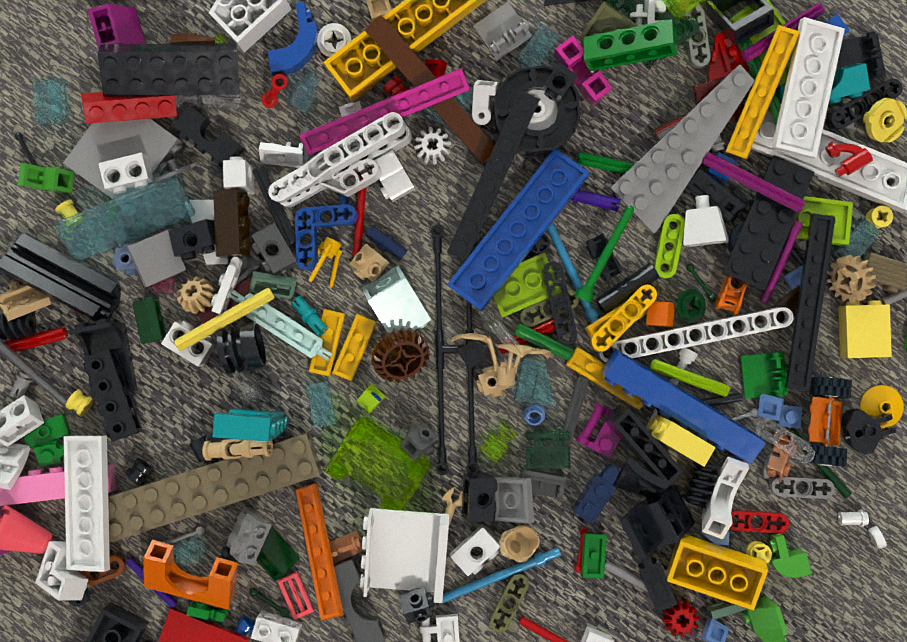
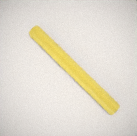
(224, 319)

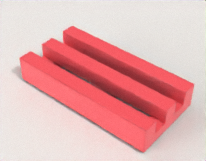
(296, 575)

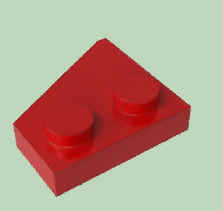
(724, 57)

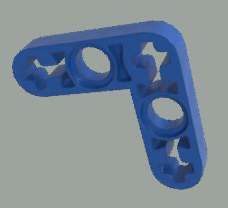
(316, 222)

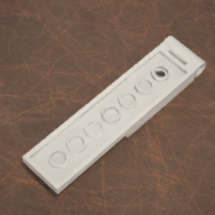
(866, 182)

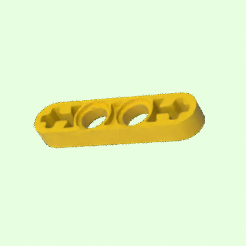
(623, 318)

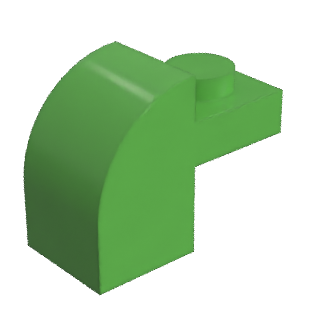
(45, 178)
(788, 563)

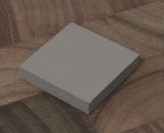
(155, 259)
(514, 500)

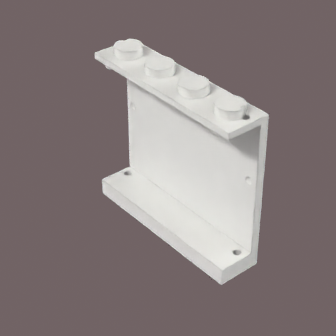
(405, 551)

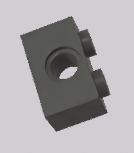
(272, 237)

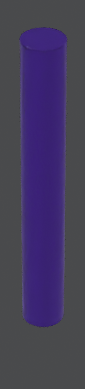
(139, 570)

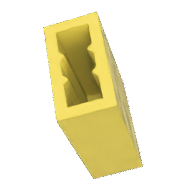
(864, 330)
(680, 440)

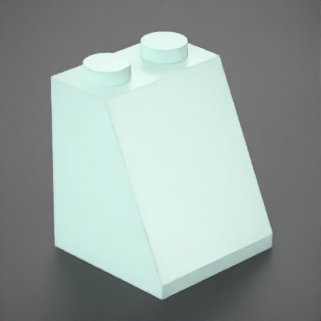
(396, 302)

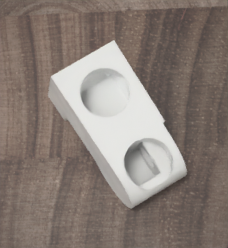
(482, 94)

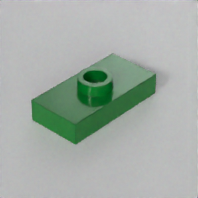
(50, 430)
(593, 555)

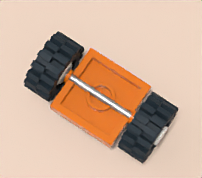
(826, 419)

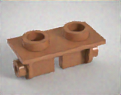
(779, 465)
(346, 546)

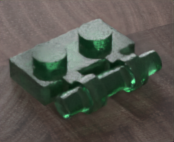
(550, 456)

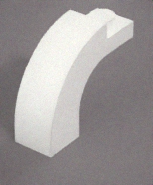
(717, 516)

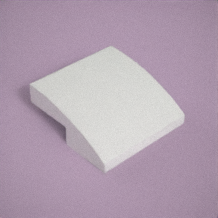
(12, 463)

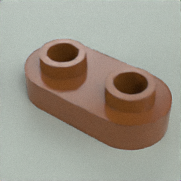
(112, 573)

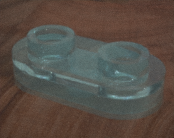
(183, 551)

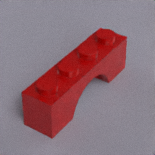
(125, 108)

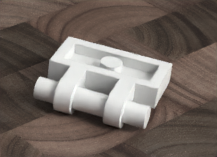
(445, 627)

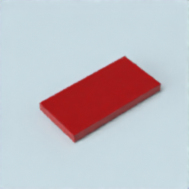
(186, 628)

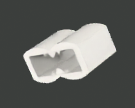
(393, 177)

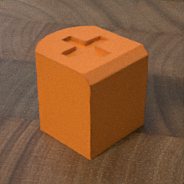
(661, 314)

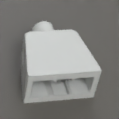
(704, 224)

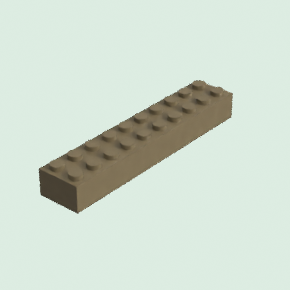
(211, 487)

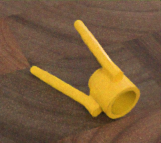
(328, 249)

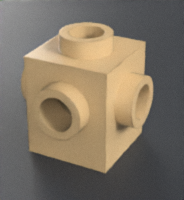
(368, 263)
(485, 386)

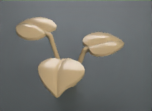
(506, 370)

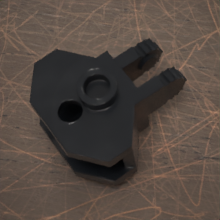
(863, 430)

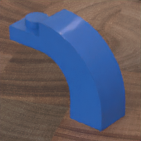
(299, 53)

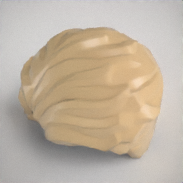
(519, 543)

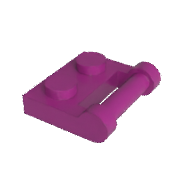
(606, 439)

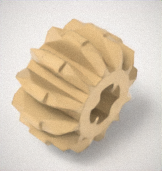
(196, 295)

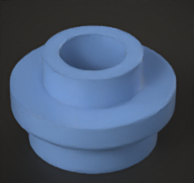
(534, 419)

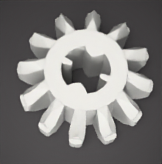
(424, 145)

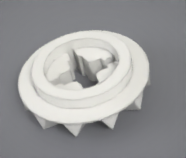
(326, 34)

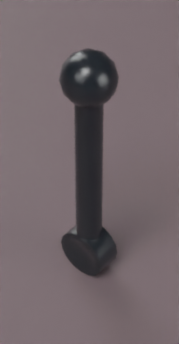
(19, 137)

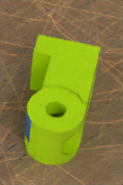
(370, 398)

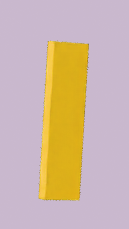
(591, 369)

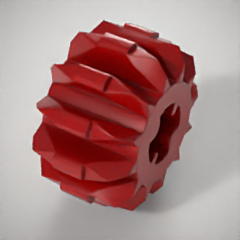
(686, 623)

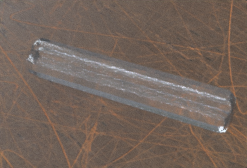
(497, 326)

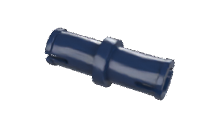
(386, 242)

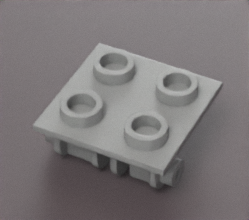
(503, 31)

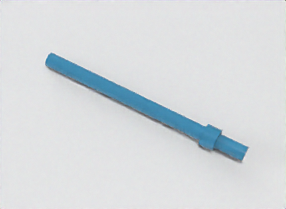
(591, 313)
(538, 559)

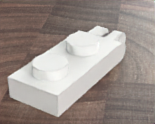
(227, 284)

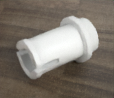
(853, 518)

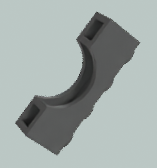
(364, 626)

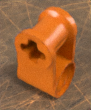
(730, 295)

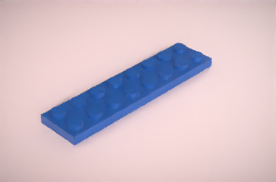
(518, 229)

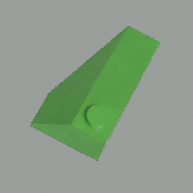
(766, 621)

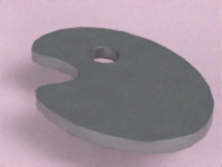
(175, 169)

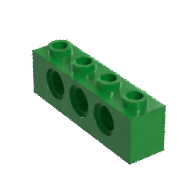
(630, 45)

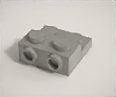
(248, 536)

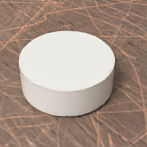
(877, 537)

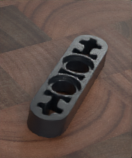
(863, 103)
(563, 302)

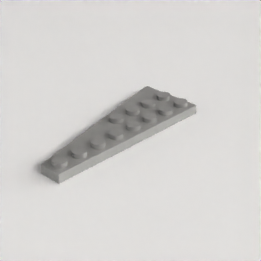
(669, 165)

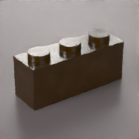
(232, 223)

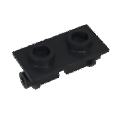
(595, 249)

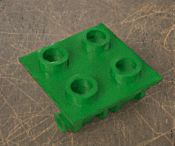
(764, 375)

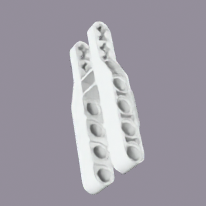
(329, 173)

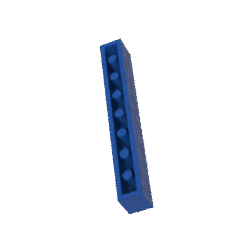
(682, 406)

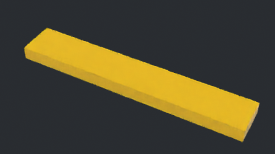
(762, 91)

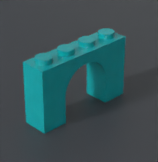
(249, 424)

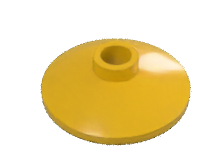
(875, 398)

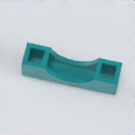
(847, 81)

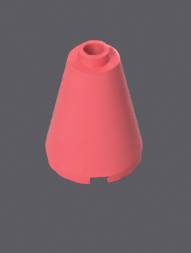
(22, 533)

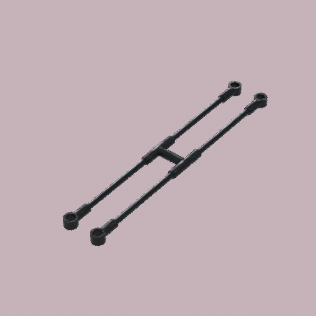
(442, 349)

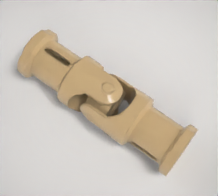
(236, 449)

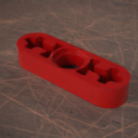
(772, 516)

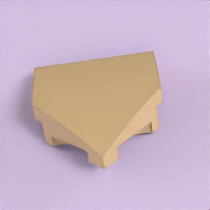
(21, 300)

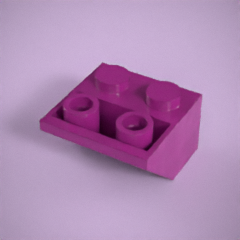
(115, 25)

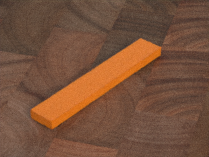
(319, 552)

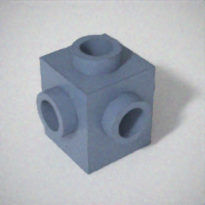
(123, 261)

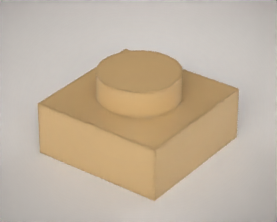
(378, 8)

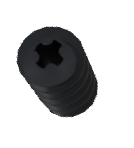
(18, 327)
(700, 484)

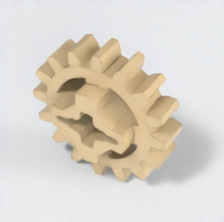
(851, 278)

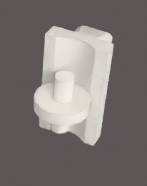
(650, 8)

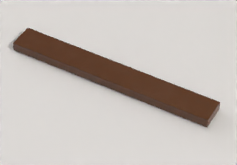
(417, 74)

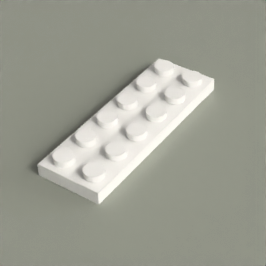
(808, 88)
(86, 503)

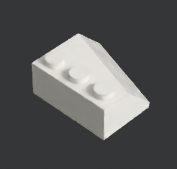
(248, 19)

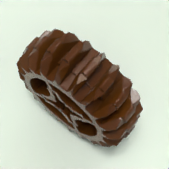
(407, 345)

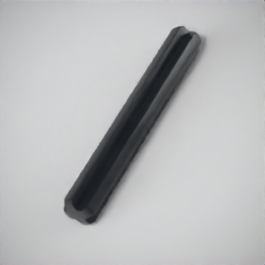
(275, 208)

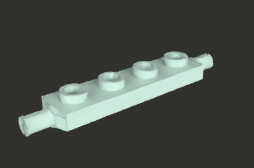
(285, 328)

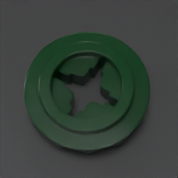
(696, 301)

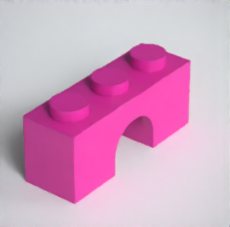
(591, 84)

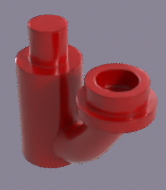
(270, 98)
(858, 160)

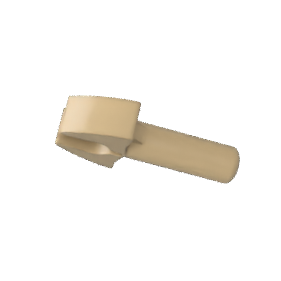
(450, 505)

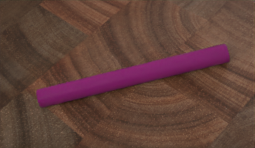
(794, 231)

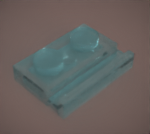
(50, 102)

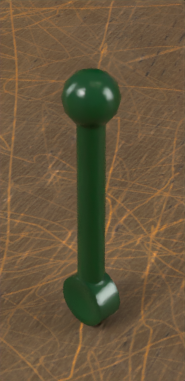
(690, 268)
(283, 611)

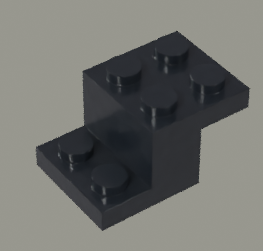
(657, 522)

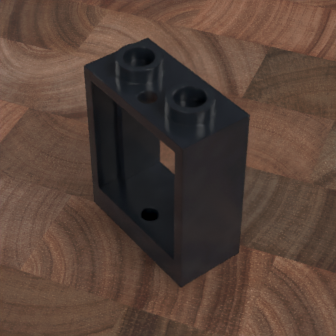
(746, 27)

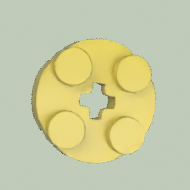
(875, 119)

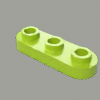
(673, 237)

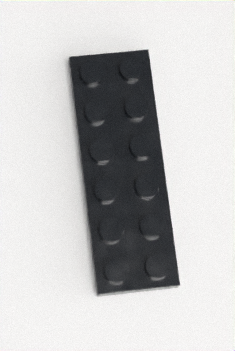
(766, 226)

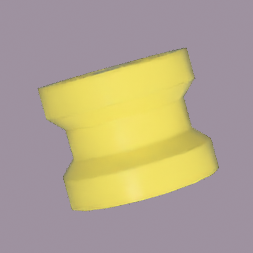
(874, 216)
(79, 403)
(764, 552)

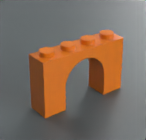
(165, 576)

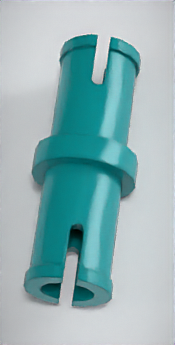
(309, 316)

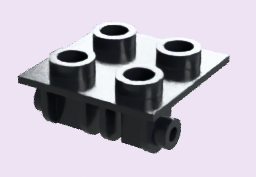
(863, 50)

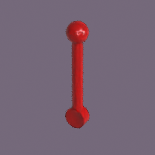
(577, 568)

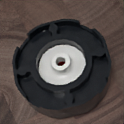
(554, 122)

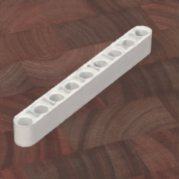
(705, 335)

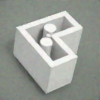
(55, 578)

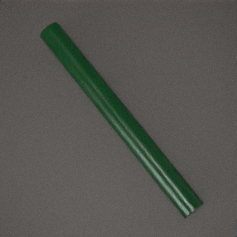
(829, 474)

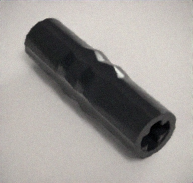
(625, 289)

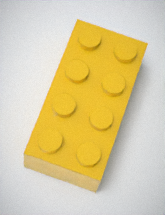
(717, 571)

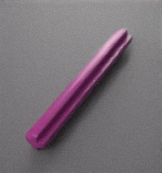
(763, 44)
(754, 182)

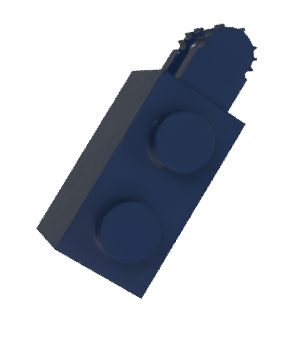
(596, 494)

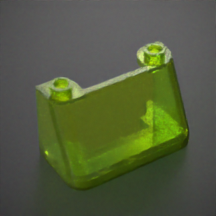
(378, 463)

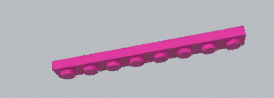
(402, 104)

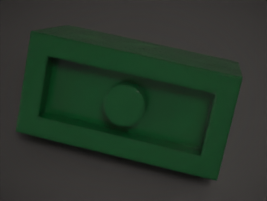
(149, 320)
(276, 555)

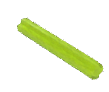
(689, 377)

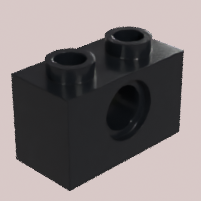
(184, 238)
(473, 486)

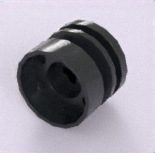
(236, 348)

